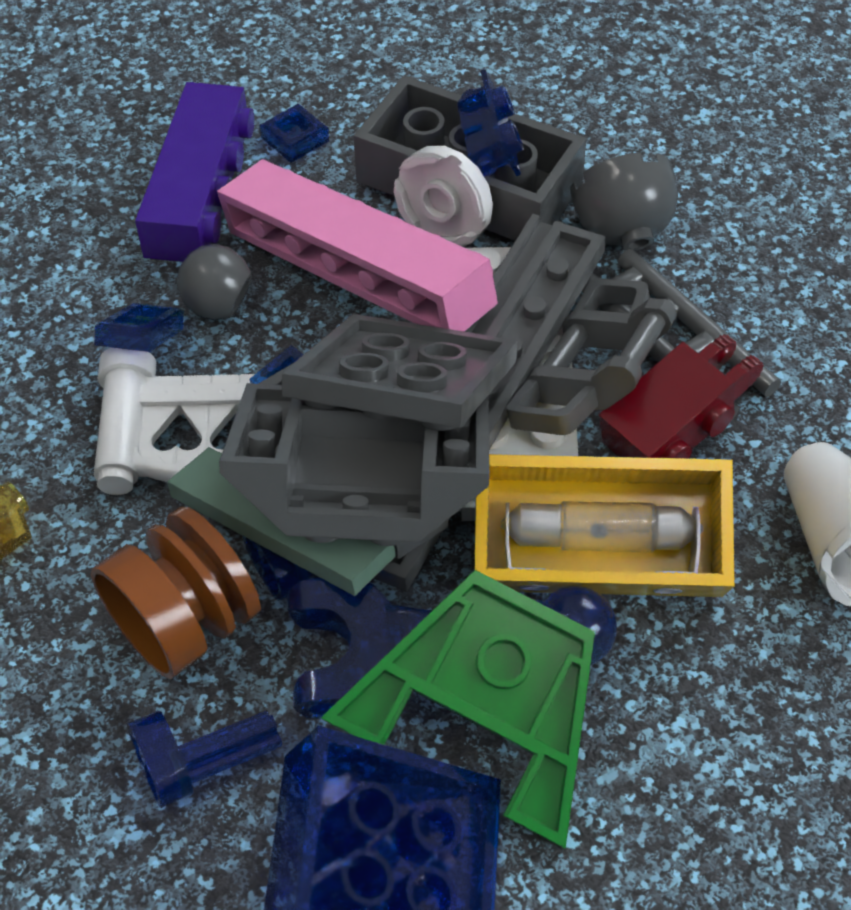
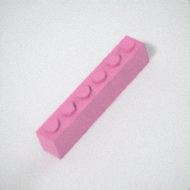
(359, 247)

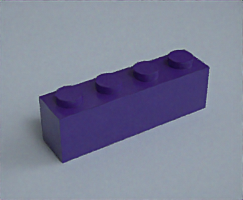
(194, 162)

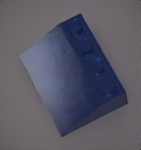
(381, 830)

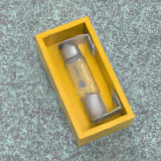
(607, 525)

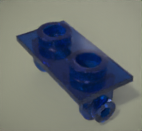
(489, 135)

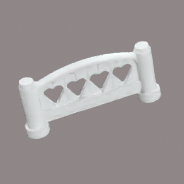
(142, 406)

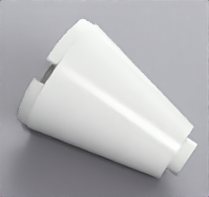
(821, 494)

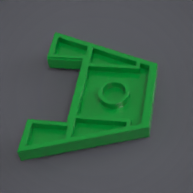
(502, 668)

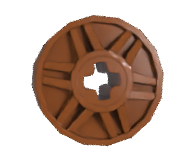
(185, 585)

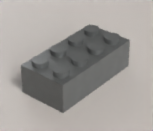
(427, 115)

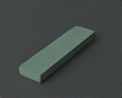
(343, 562)

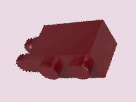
(678, 402)

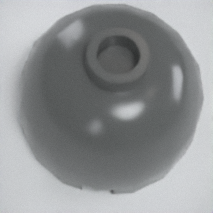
(627, 199)

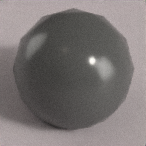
(213, 281)

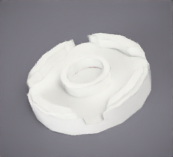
(444, 194)

